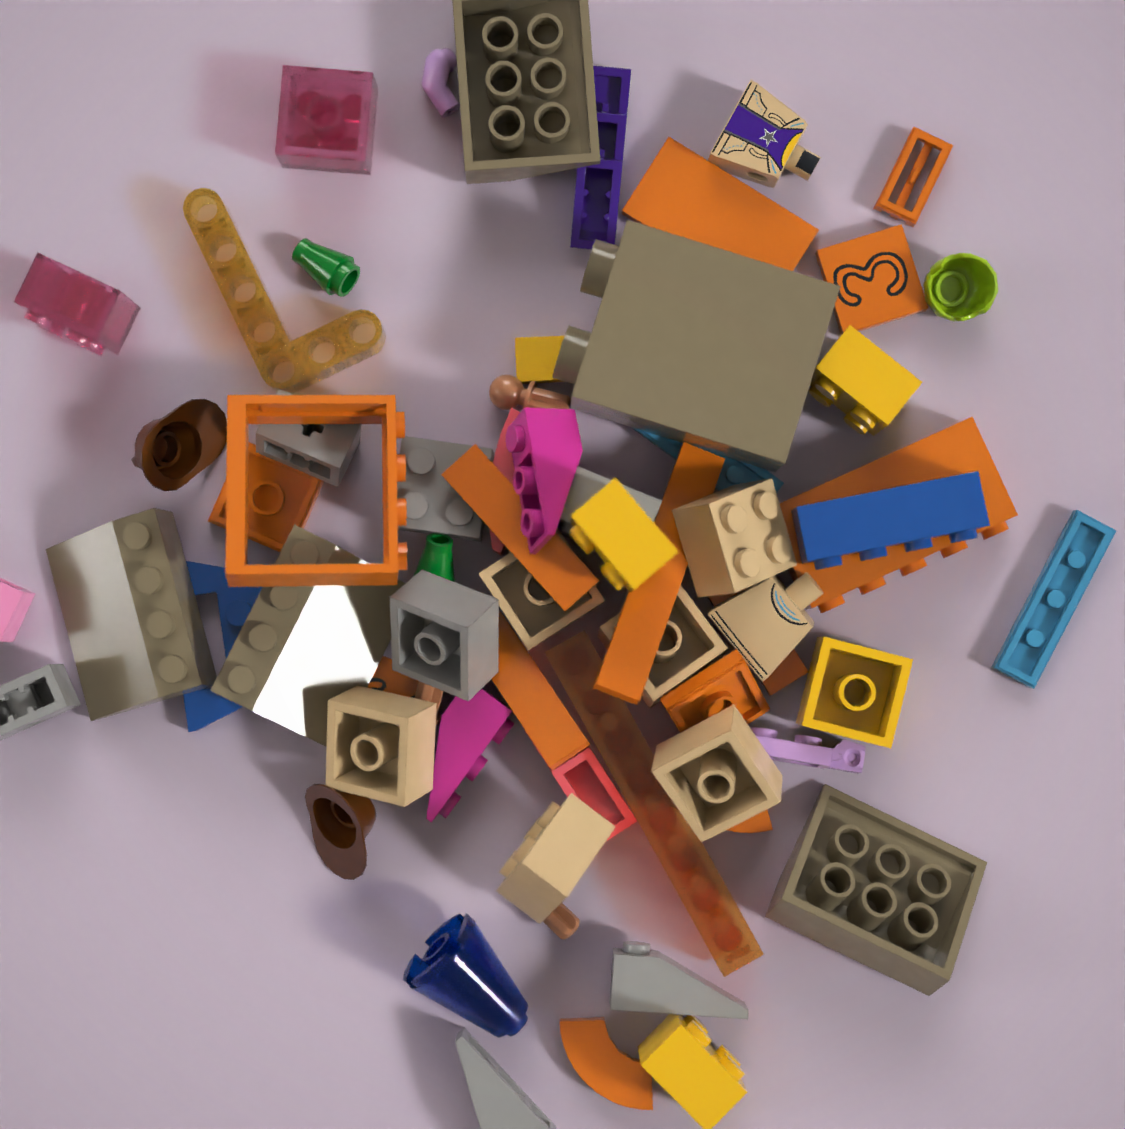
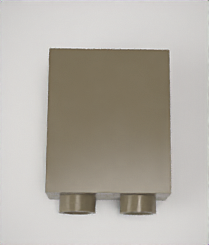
(697, 344)

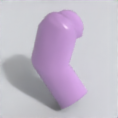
(435, 77)

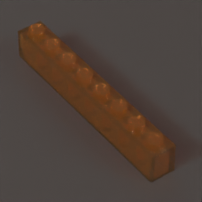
(663, 824)

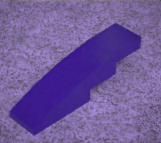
(599, 184)

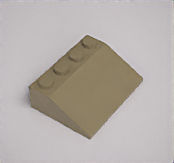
(525, 88)
(131, 613)
(307, 642)
(878, 891)

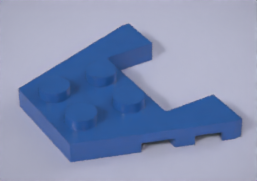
(234, 606)

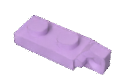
(808, 751)

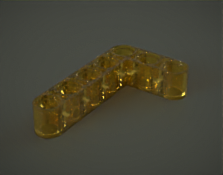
(261, 308)

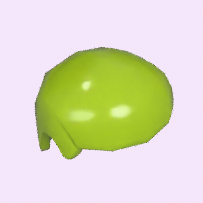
(960, 287)

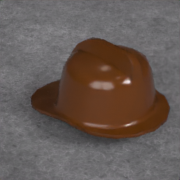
(181, 444)
(340, 828)

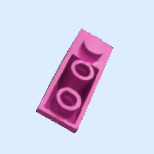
(545, 459)
(462, 738)

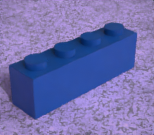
(890, 518)

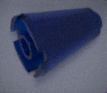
(468, 978)

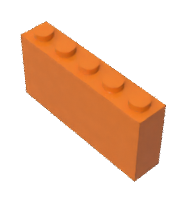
(938, 456)

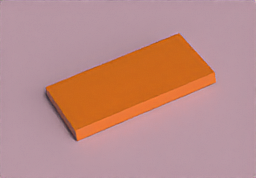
(710, 206)

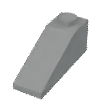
(657, 984)
(494, 1093)

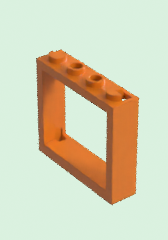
(313, 410)

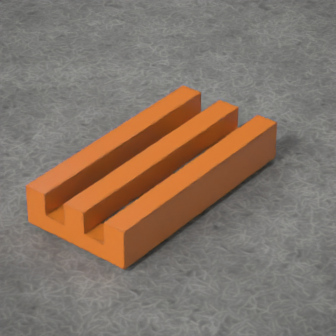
(897, 210)

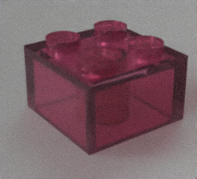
(326, 119)
(73, 302)

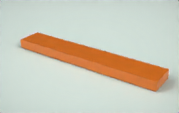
(650, 604)

